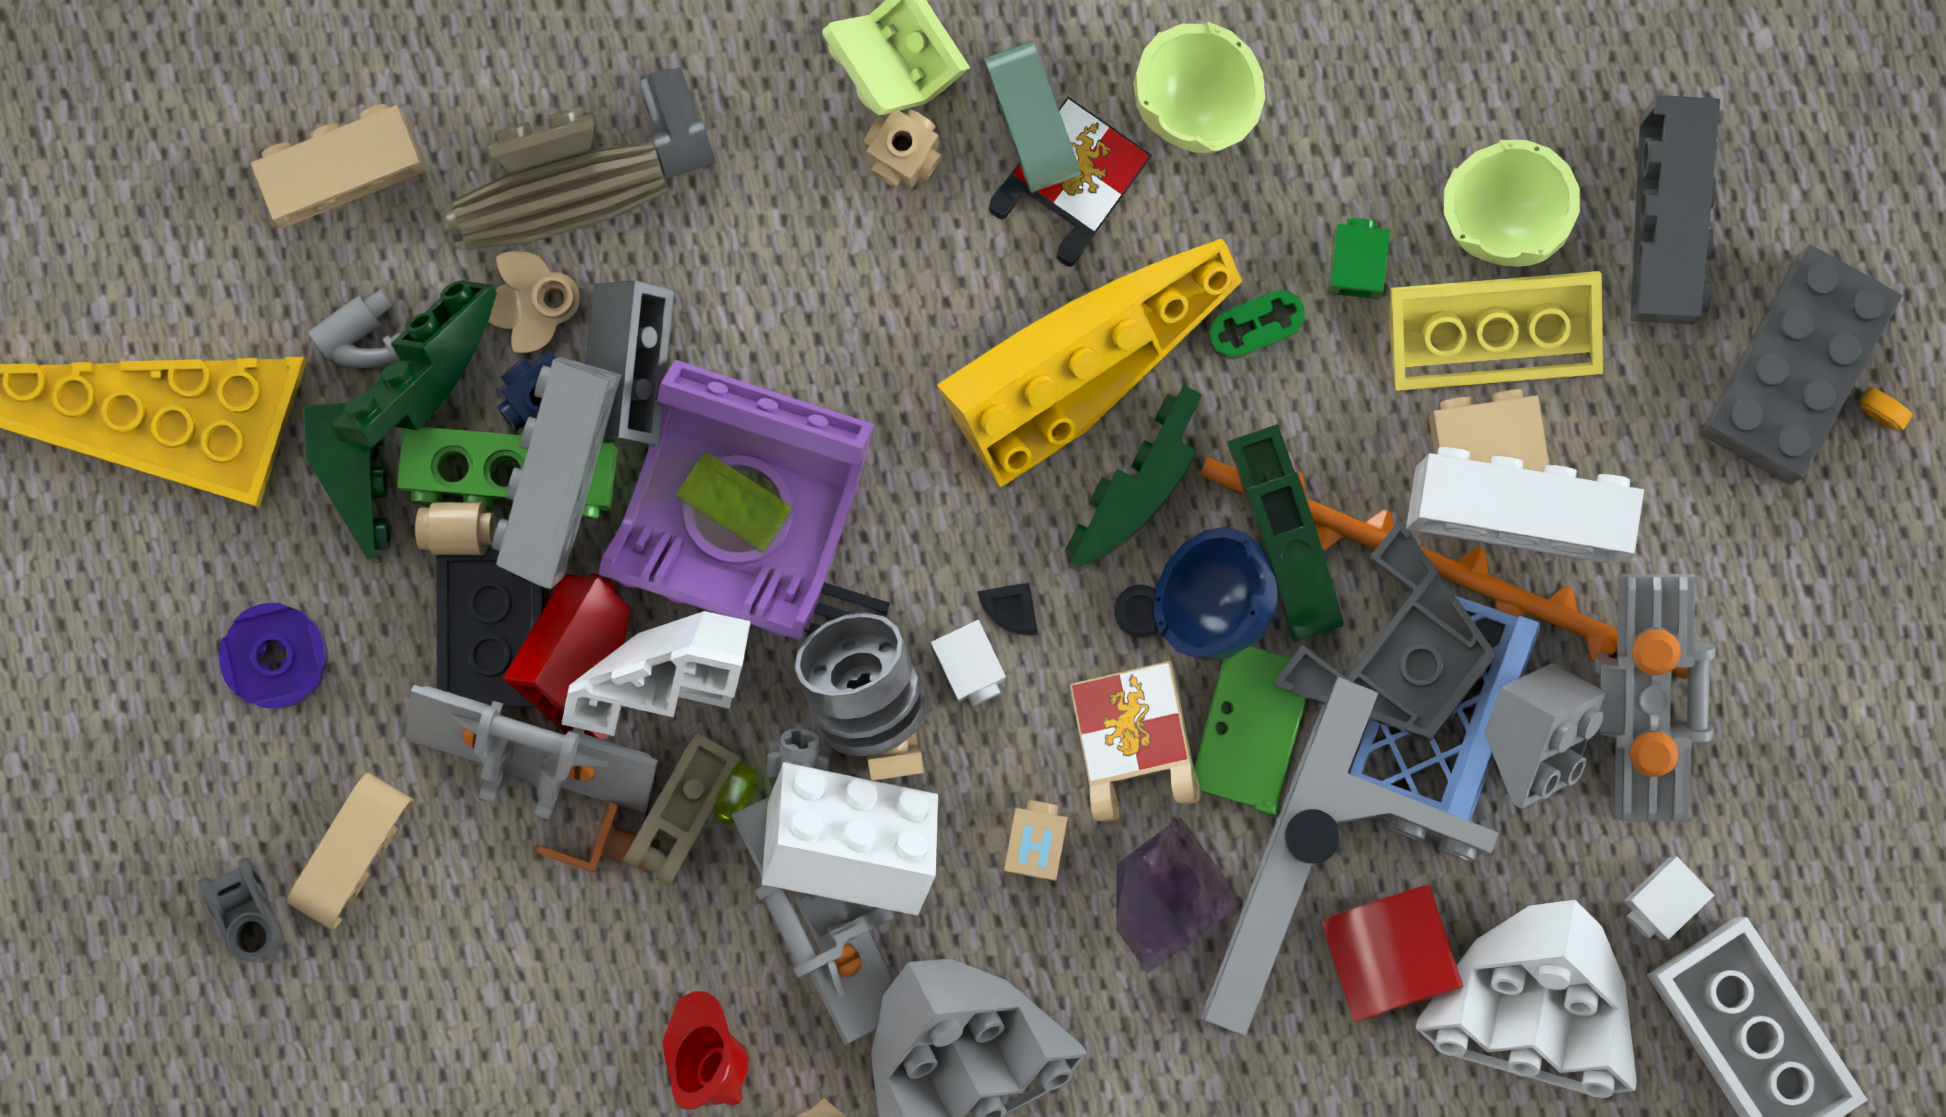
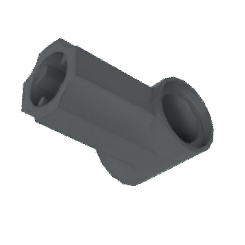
(679, 134)

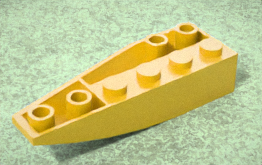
(1082, 359)

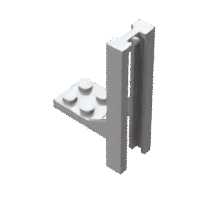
(1324, 785)

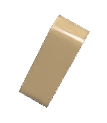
(347, 849)

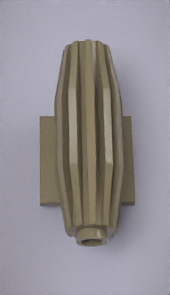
(554, 184)

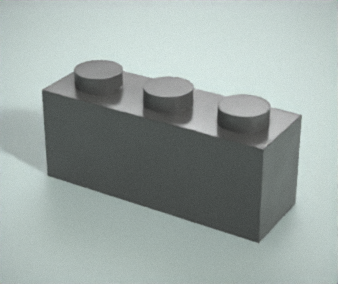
(632, 339)

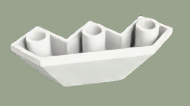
(1543, 991)

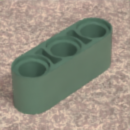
(1032, 117)

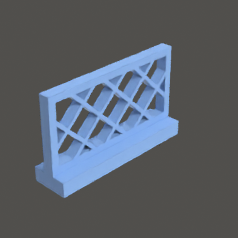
(1474, 753)

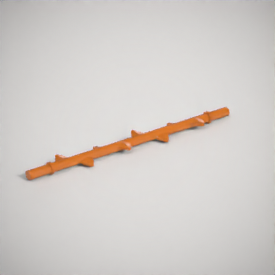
(1468, 572)

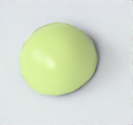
(1199, 87)
(1512, 203)

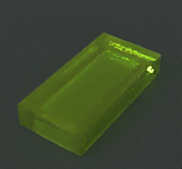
(734, 502)

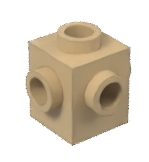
(902, 166)

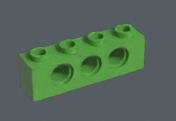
(430, 448)

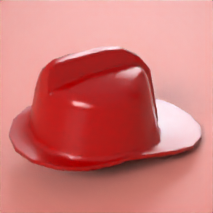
(702, 1055)

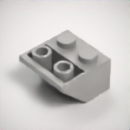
(1542, 731)

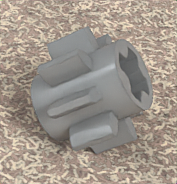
(799, 748)

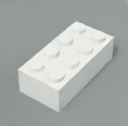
(1525, 507)
(1754, 1028)

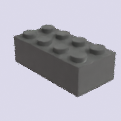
(1801, 364)

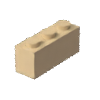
(337, 165)

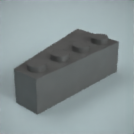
(1674, 209)

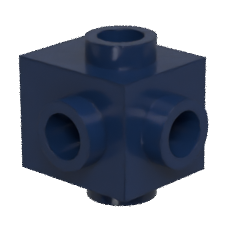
(515, 393)

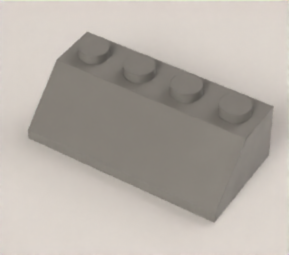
(556, 471)

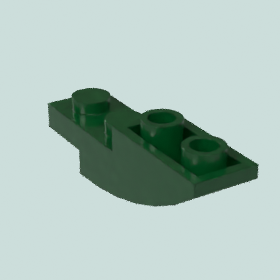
(431, 361)
(1130, 502)
(1286, 532)

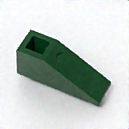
(348, 477)

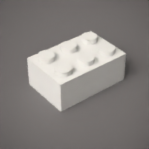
(850, 839)

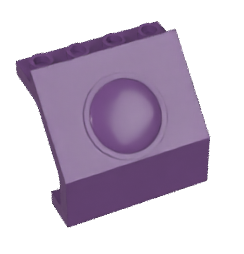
(799, 447)

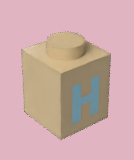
(1036, 841)

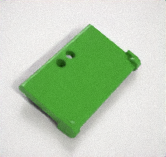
(1260, 733)

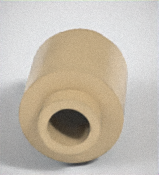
(455, 528)

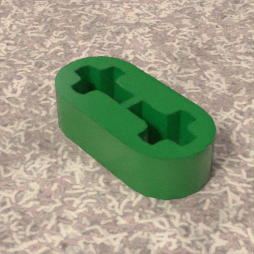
(1251, 313)

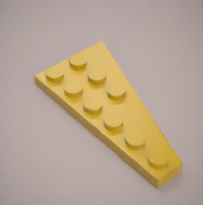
(172, 419)

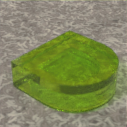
(735, 792)

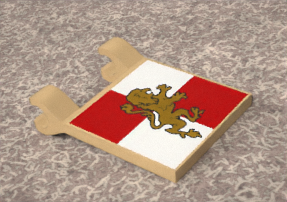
(1132, 729)

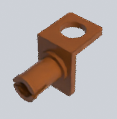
(608, 842)

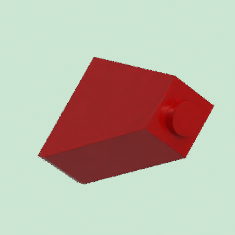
(569, 638)

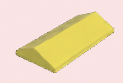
(1496, 323)

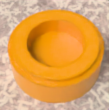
(1885, 409)

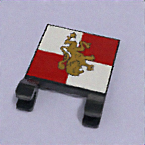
(1107, 170)

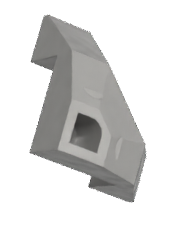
(960, 1040)

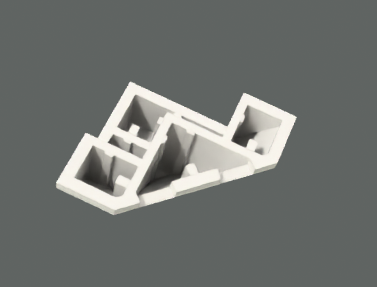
(683, 659)

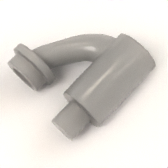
(350, 324)

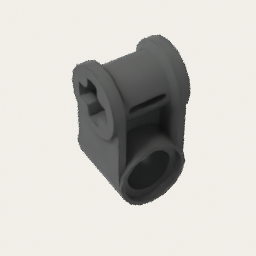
(236, 904)

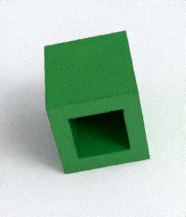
(1358, 259)

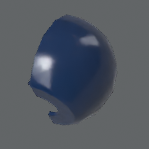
(1215, 595)

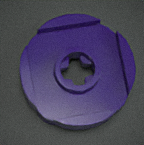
(248, 639)

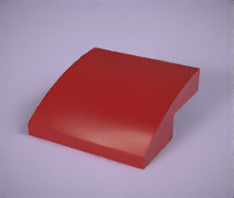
(1391, 953)

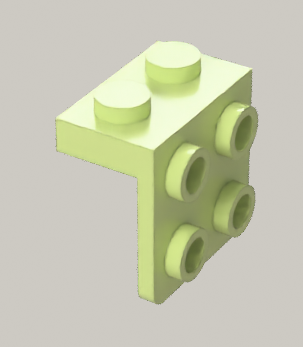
(896, 55)

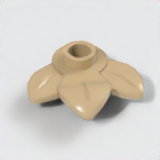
(522, 303)

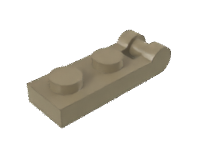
(682, 807)

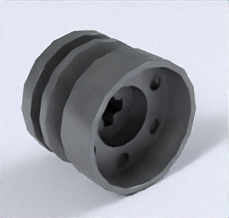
(861, 684)

